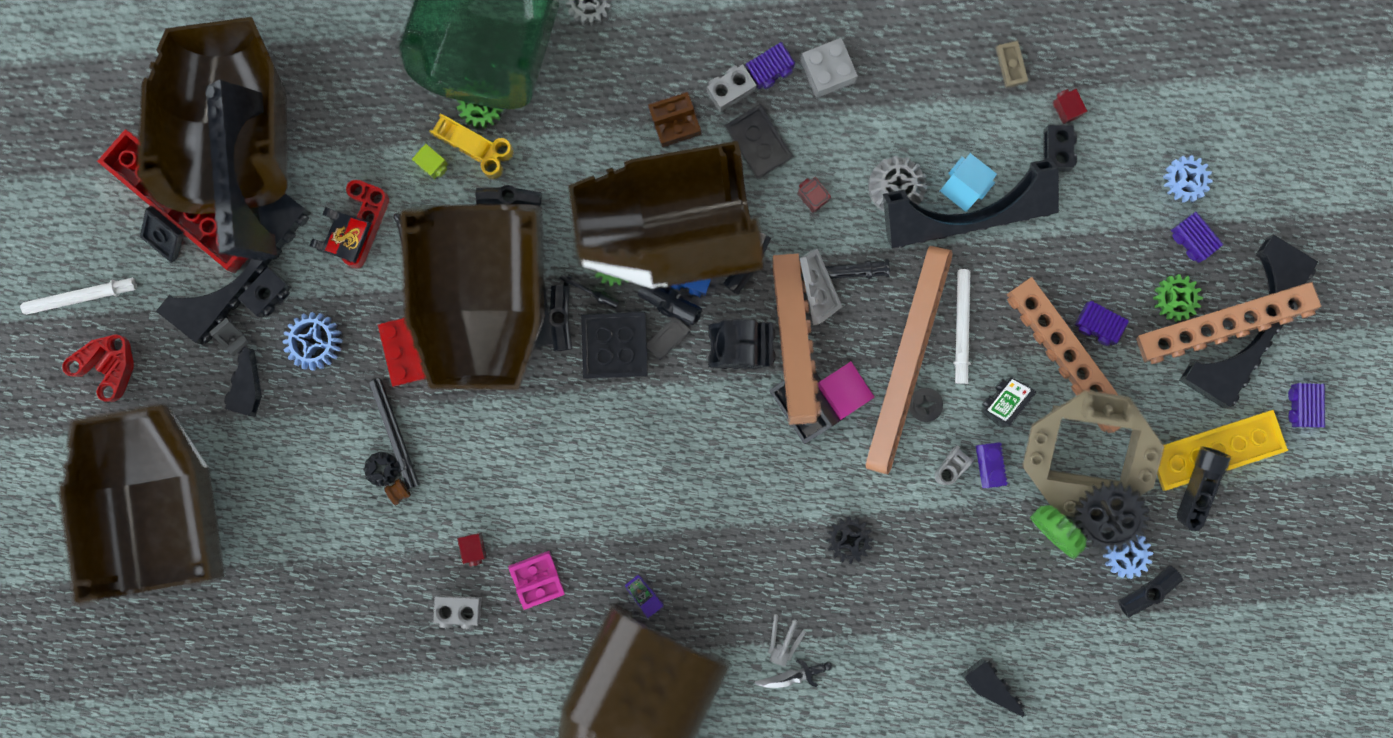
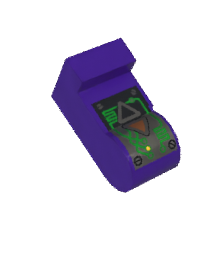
(644, 596)

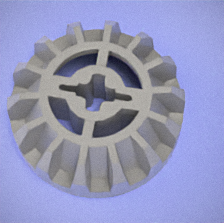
(878, 185)

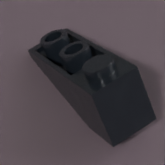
(245, 388)
(986, 684)

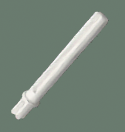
(113, 288)
(962, 327)

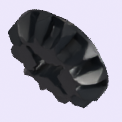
(933, 411)
(390, 471)

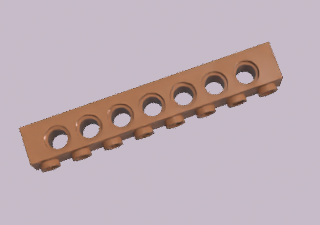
(1303, 295)
(1068, 341)

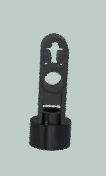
(1210, 465)

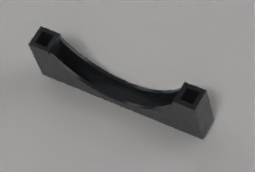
(1031, 198)
(237, 227)
(201, 314)
(1223, 380)

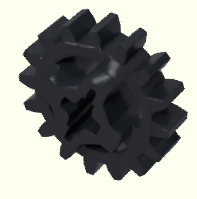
(854, 550)

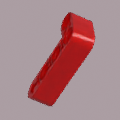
(368, 207)

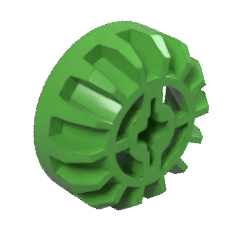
(1059, 530)

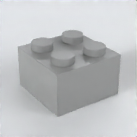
(828, 67)

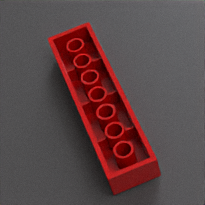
(122, 162)

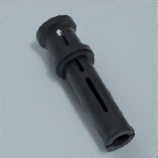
(867, 269)

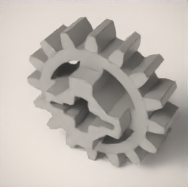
(582, 10)

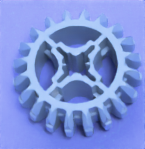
(314, 333)

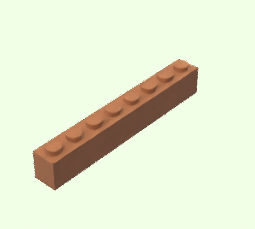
(794, 340)

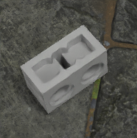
(734, 92)
(457, 606)

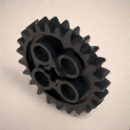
(1130, 506)

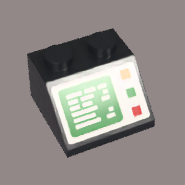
(1007, 402)

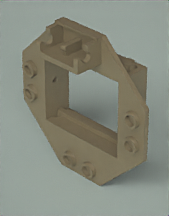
(1064, 489)

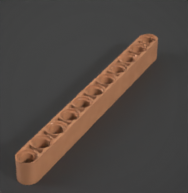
(909, 360)

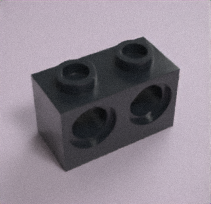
(1053, 147)

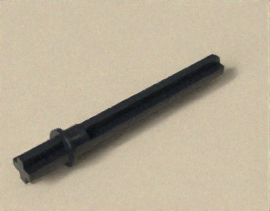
(394, 433)

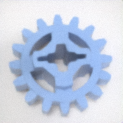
(1198, 179)
(1129, 563)

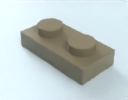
(1011, 64)

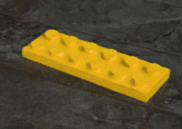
(1243, 440)

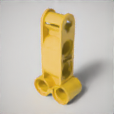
(473, 145)

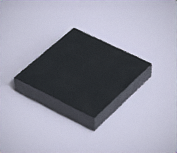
(161, 234)

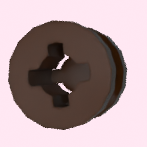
(397, 492)

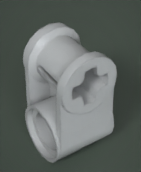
(956, 463)

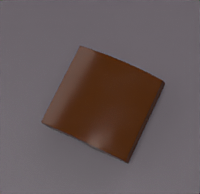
(674, 119)

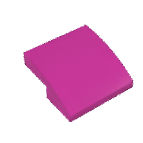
(845, 390)
(536, 580)

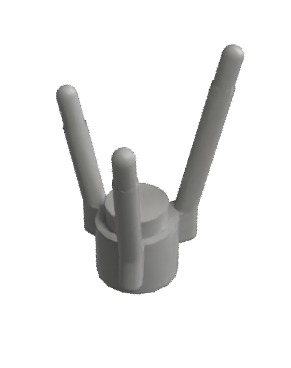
(781, 653)

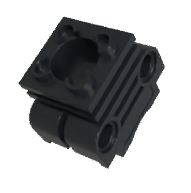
(741, 344)

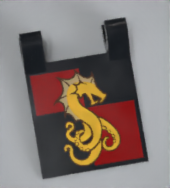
(344, 237)

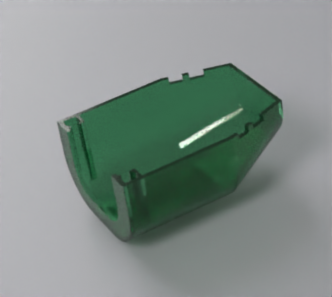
(478, 48)

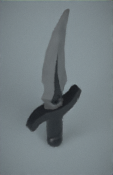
(795, 676)

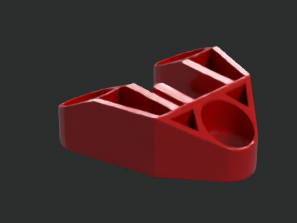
(115, 365)

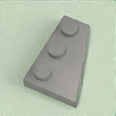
(819, 287)

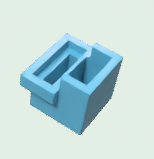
(968, 182)

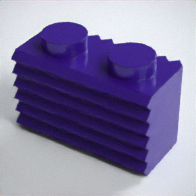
(770, 66)
(1196, 237)
(1101, 323)
(1307, 405)
(991, 465)

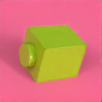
(430, 162)

